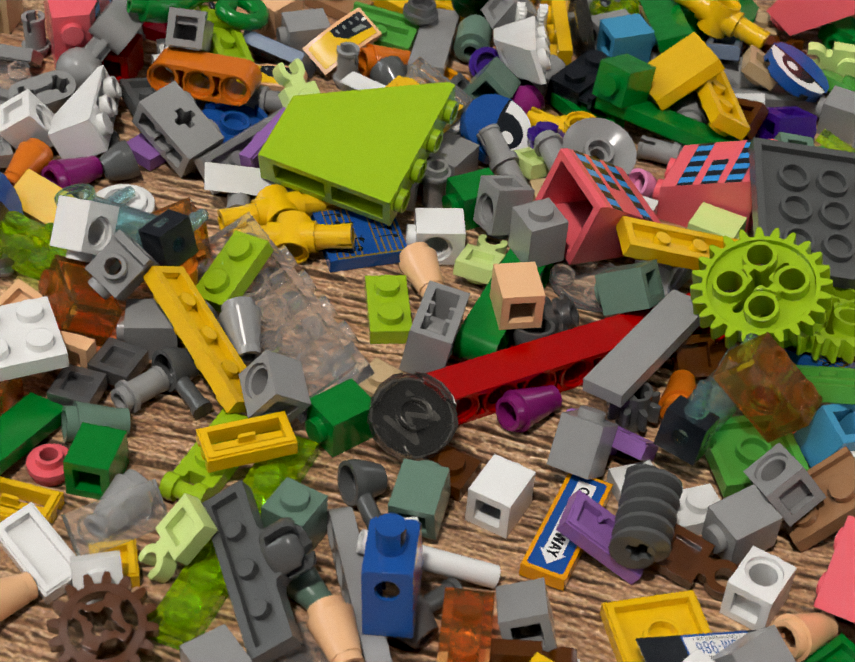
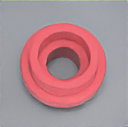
(46, 464)

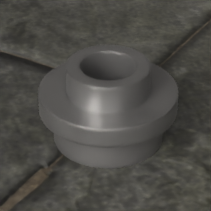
(420, 12)

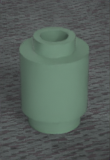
(471, 35)

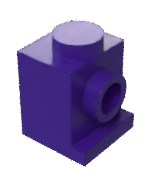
(787, 120)

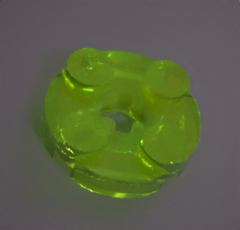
(27, 244)

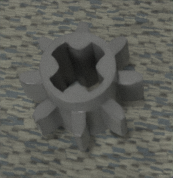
(637, 410)

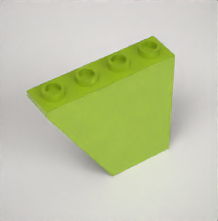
(359, 145)

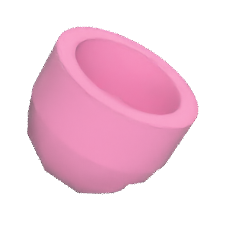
(644, 181)

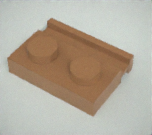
(837, 481)

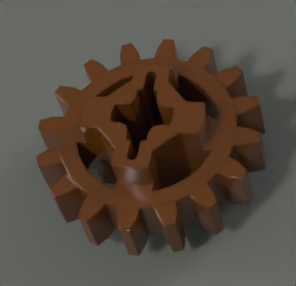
(111, 608)

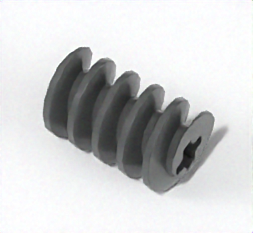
(645, 516)

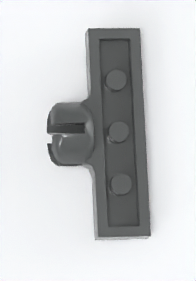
(258, 569)

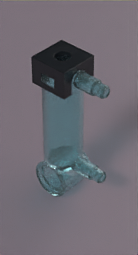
(164, 237)
(696, 419)

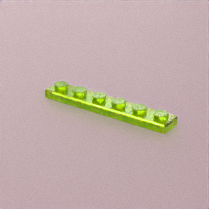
(200, 586)

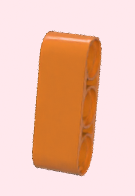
(220, 70)

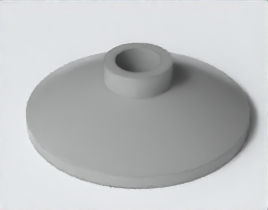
(602, 139)

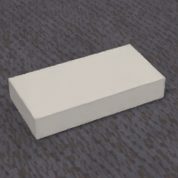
(37, 550)

